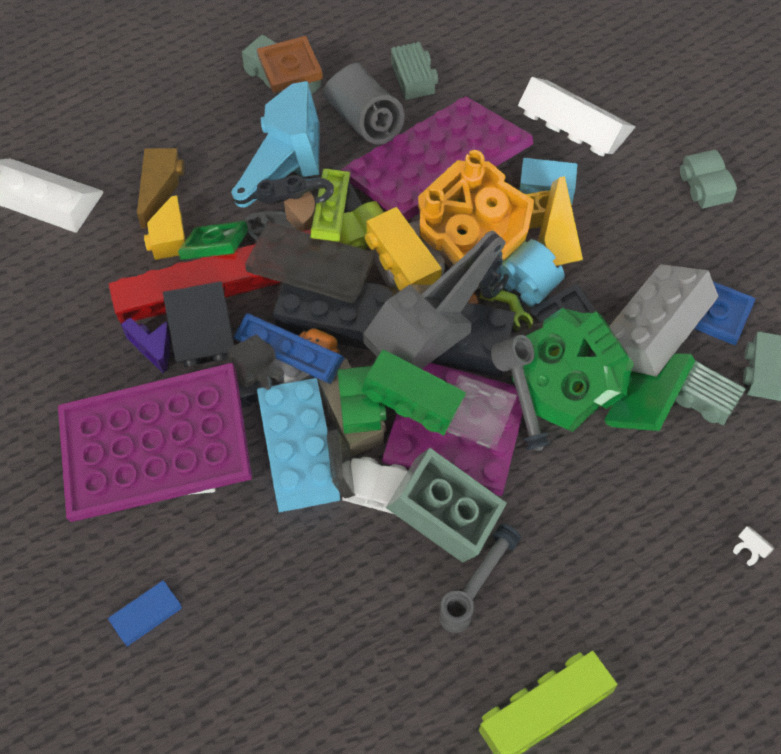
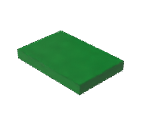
(650, 396)

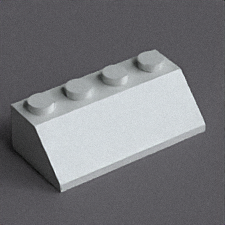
(574, 115)
(45, 195)

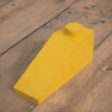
(558, 226)

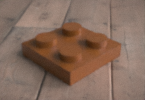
(289, 63)

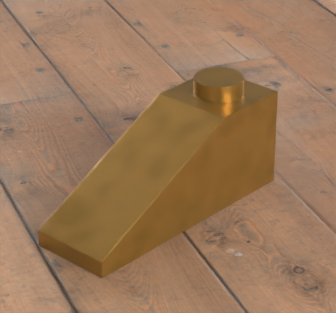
(158, 181)

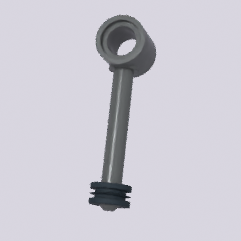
(513, 355)
(506, 538)

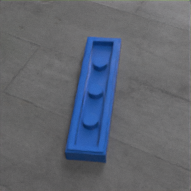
(292, 348)

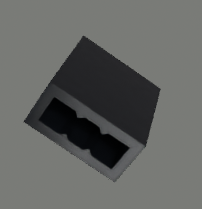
(199, 323)

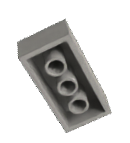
(663, 315)

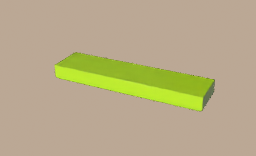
(329, 214)

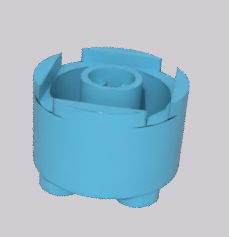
(532, 272)

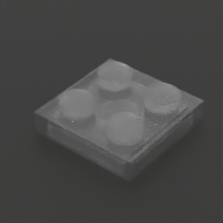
(482, 412)

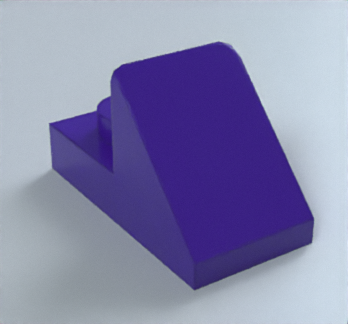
(153, 345)

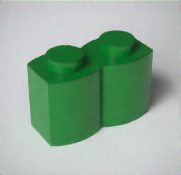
(358, 411)

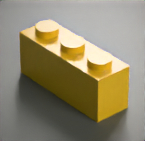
(401, 250)

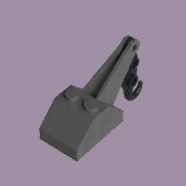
(428, 318)

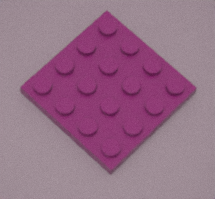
(483, 464)

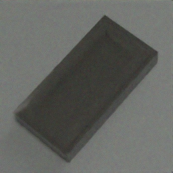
(340, 464)

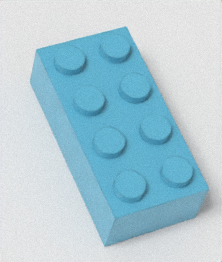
(297, 444)

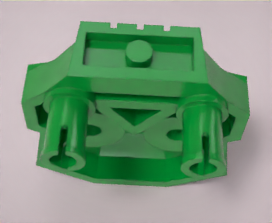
(555, 377)

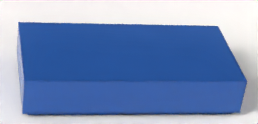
(145, 613)

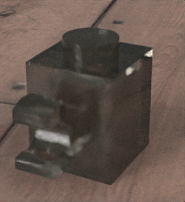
(255, 362)

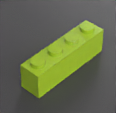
(547, 706)

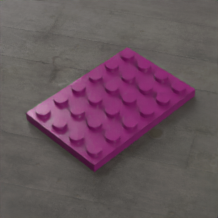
(416, 158)
(153, 442)

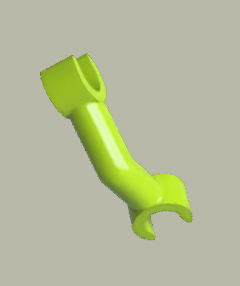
(515, 306)

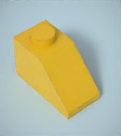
(165, 230)

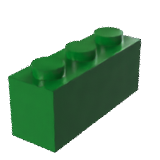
(413, 392)

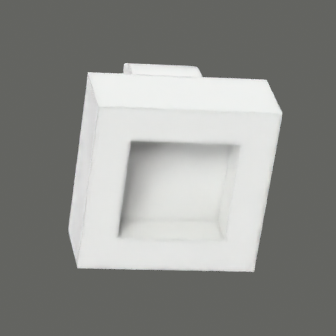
(755, 543)

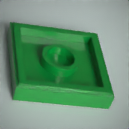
(213, 240)

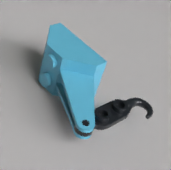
(288, 147)

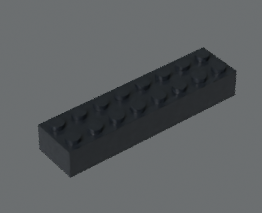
(304, 309)

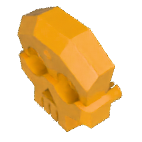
(475, 185)

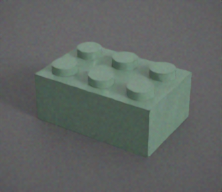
(446, 505)

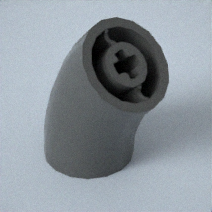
(364, 104)

